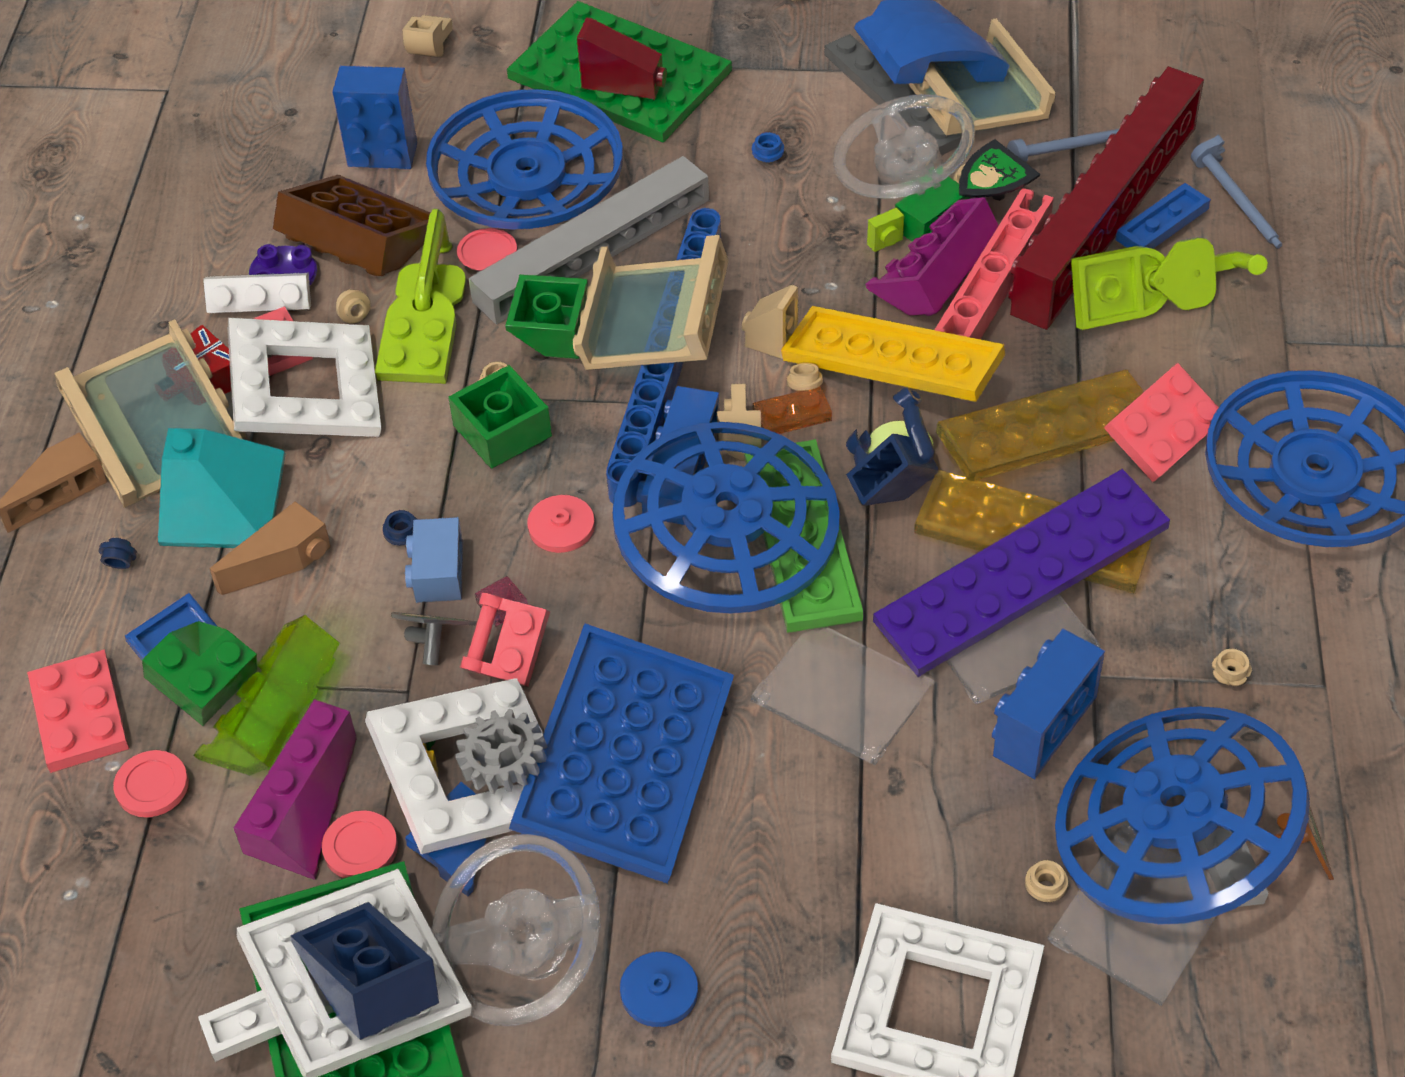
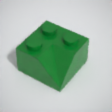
(547, 313)
(500, 416)
(199, 668)

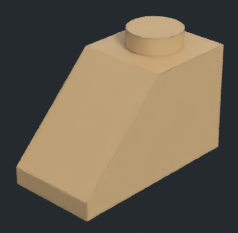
(772, 321)

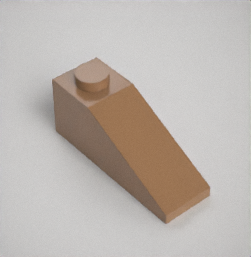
(51, 481)
(276, 549)

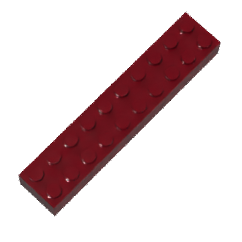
(1105, 195)

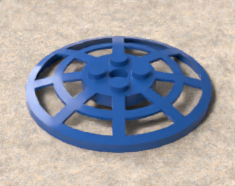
(508, 161)
(1311, 446)
(725, 527)
(1186, 823)

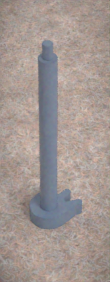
(1023, 151)
(1208, 155)

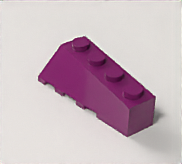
(937, 259)
(300, 792)

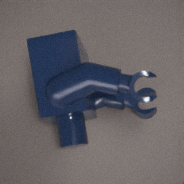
(898, 463)

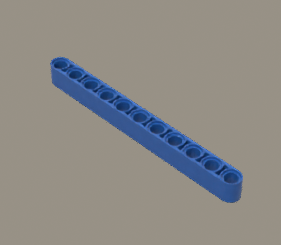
(654, 381)

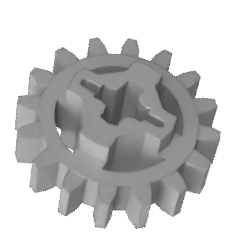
(501, 751)

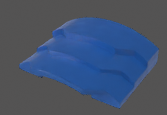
(917, 32)

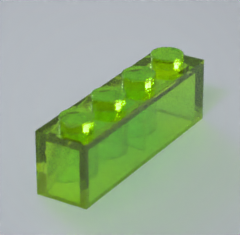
(272, 699)

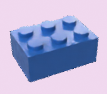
(375, 117)
(1047, 702)

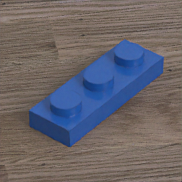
(1164, 218)

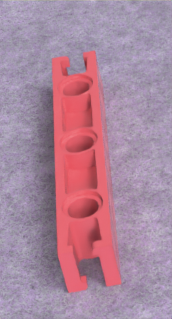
(991, 275)

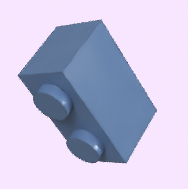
(436, 560)

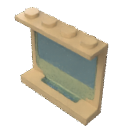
(1019, 99)
(651, 310)
(134, 401)

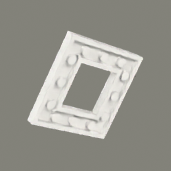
(257, 411)
(399, 740)
(899, 935)
(312, 1037)

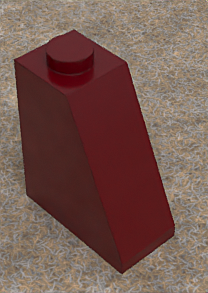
(617, 62)

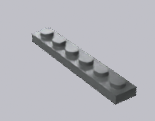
(871, 78)

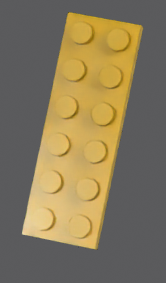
(894, 353)

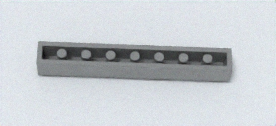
(577, 243)

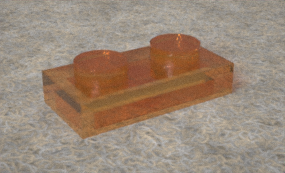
(794, 410)

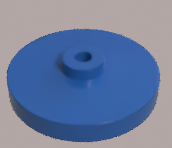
(659, 989)

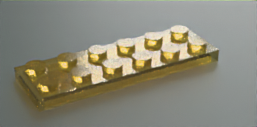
(1037, 426)
(984, 513)

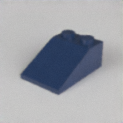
(367, 969)

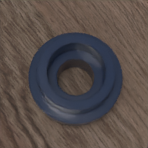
(398, 526)
(117, 553)

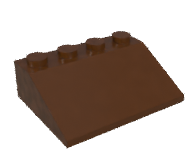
(352, 223)

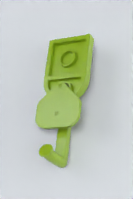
(1117, 282)
(422, 319)

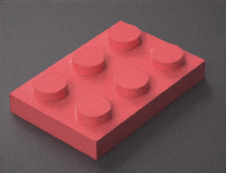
(1163, 422)
(77, 711)

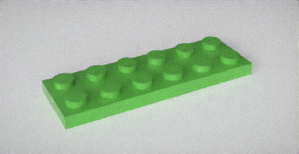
(833, 594)

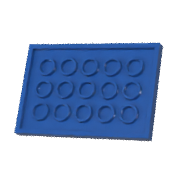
(624, 753)

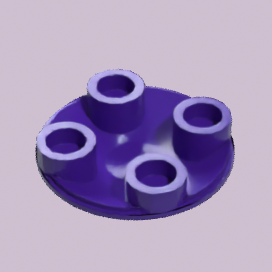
(284, 261)

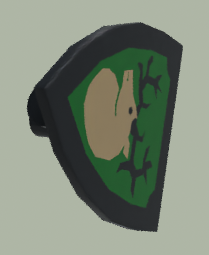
(994, 173)

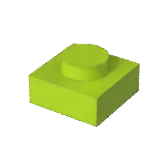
(885, 229)

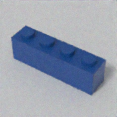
(684, 410)

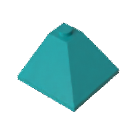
(216, 488)

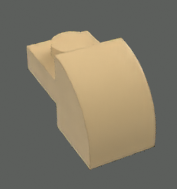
(426, 35)
(736, 412)

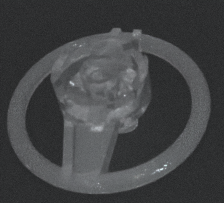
(905, 155)
(503, 934)

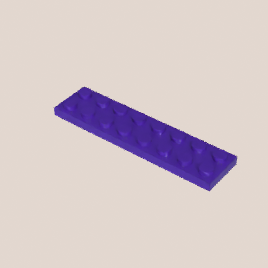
(1020, 572)

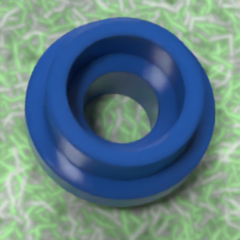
(768, 147)

